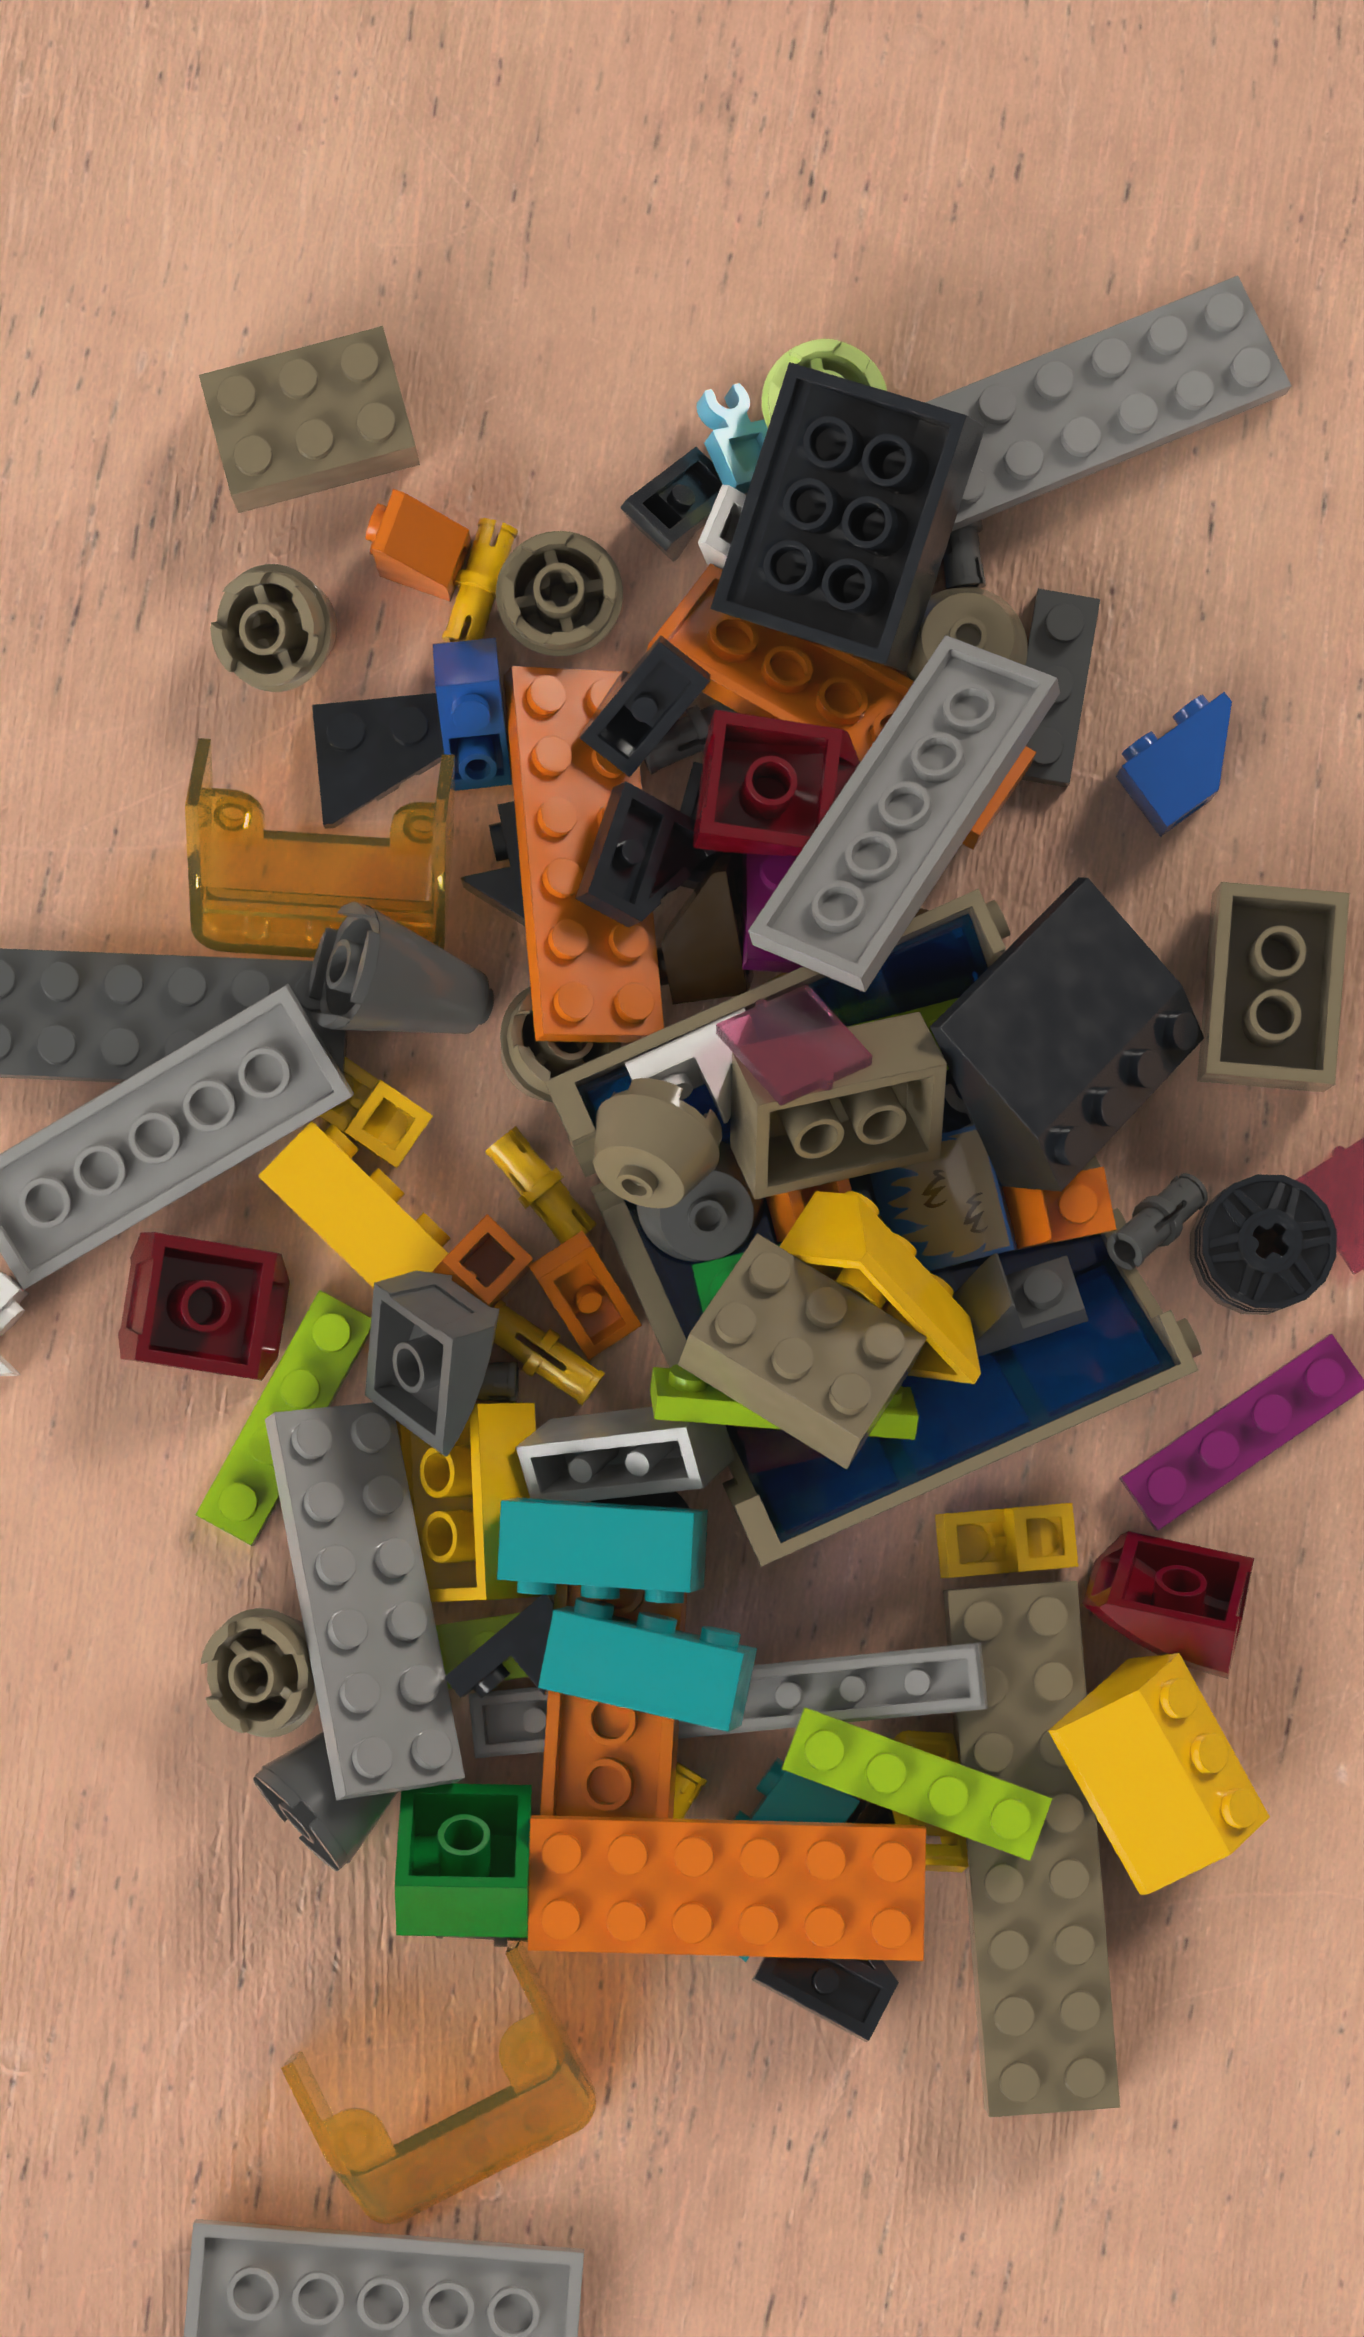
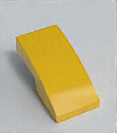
(378, 1116)
(1006, 1540)

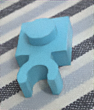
(734, 439)

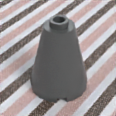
(393, 980)
(303, 1792)

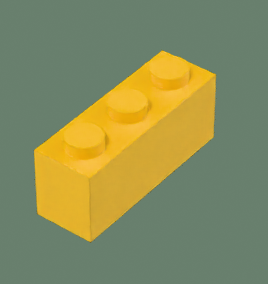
(351, 1209)

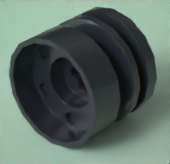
(1225, 1249)

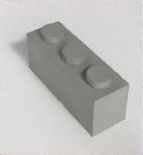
(621, 1456)

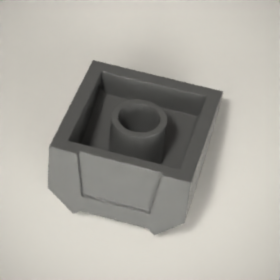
(428, 1354)

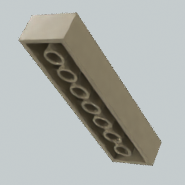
(1042, 1919)

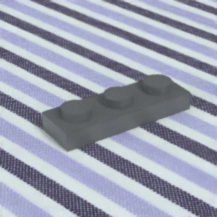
(1061, 647)

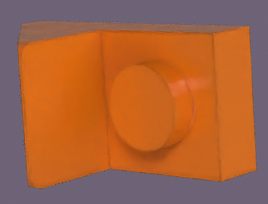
(1063, 1215)
(585, 1295)

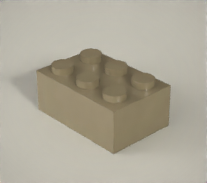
(309, 419)
(1273, 987)
(859, 1127)
(801, 1351)

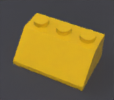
(856, 1249)
(461, 1497)
(1158, 1771)

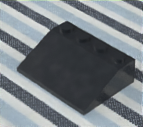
(848, 516)
(1064, 1039)

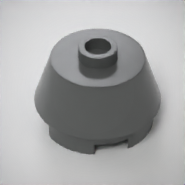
(710, 1219)

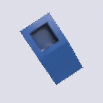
(472, 712)
(1181, 769)

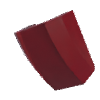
(768, 783)
(203, 1306)
(1172, 1598)

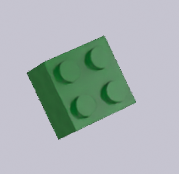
(463, 1861)

